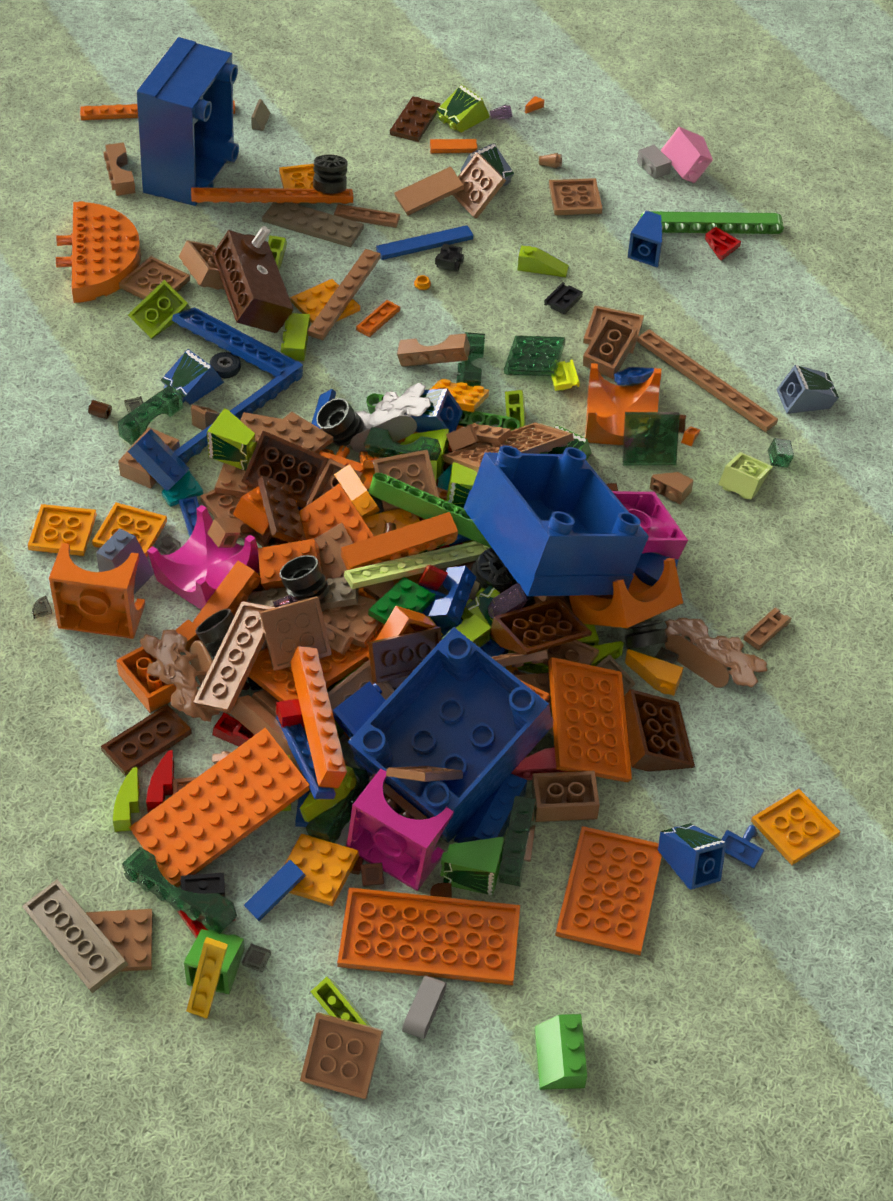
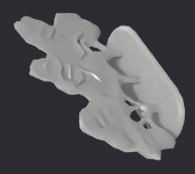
(391, 416)

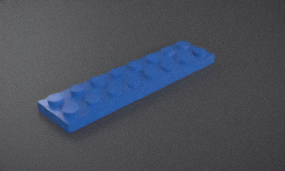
(234, 341)

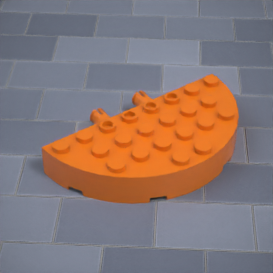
(102, 250)

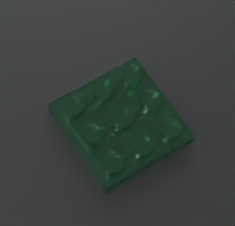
(534, 355)
(650, 438)

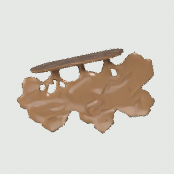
(711, 655)
(176, 669)

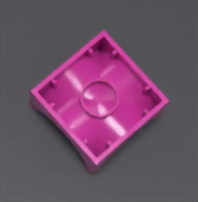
(656, 521)
(199, 564)
(397, 842)

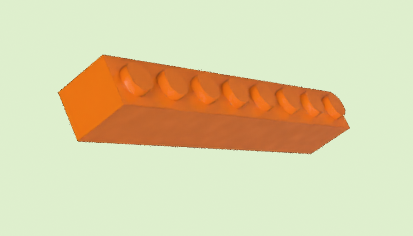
(318, 718)

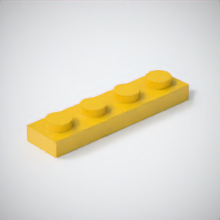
(207, 977)

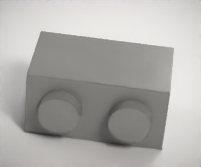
(654, 161)

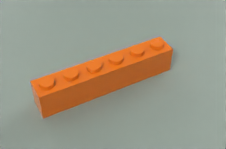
(401, 542)

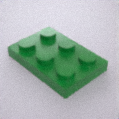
(405, 595)

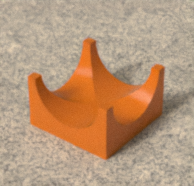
(609, 403)
(95, 600)
(631, 605)

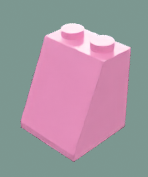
(688, 154)

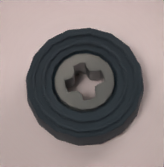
(231, 362)

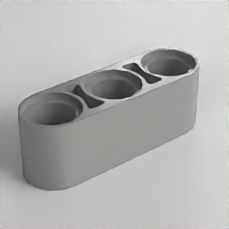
(424, 1007)

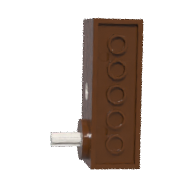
(252, 280)

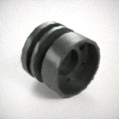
(330, 174)
(339, 421)
(491, 571)
(304, 578)
(214, 630)
(646, 634)

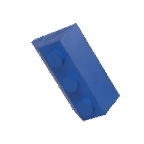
(158, 460)

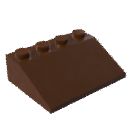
(286, 464)
(537, 627)
(656, 733)

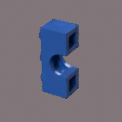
(450, 609)

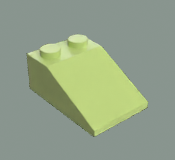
(744, 475)

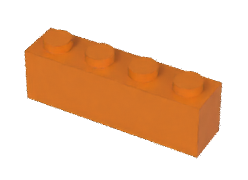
(231, 592)

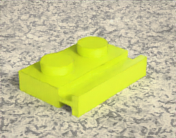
(565, 376)

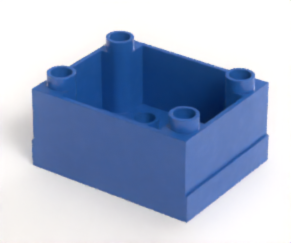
(186, 120)
(554, 522)
(455, 715)

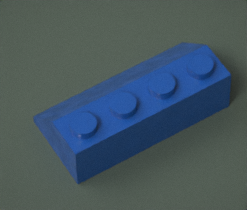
(494, 815)

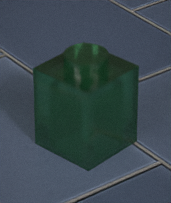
(780, 452)

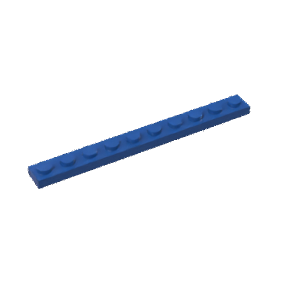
(249, 405)

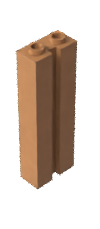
(260, 712)

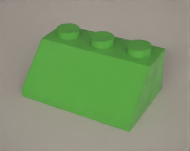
(561, 1053)

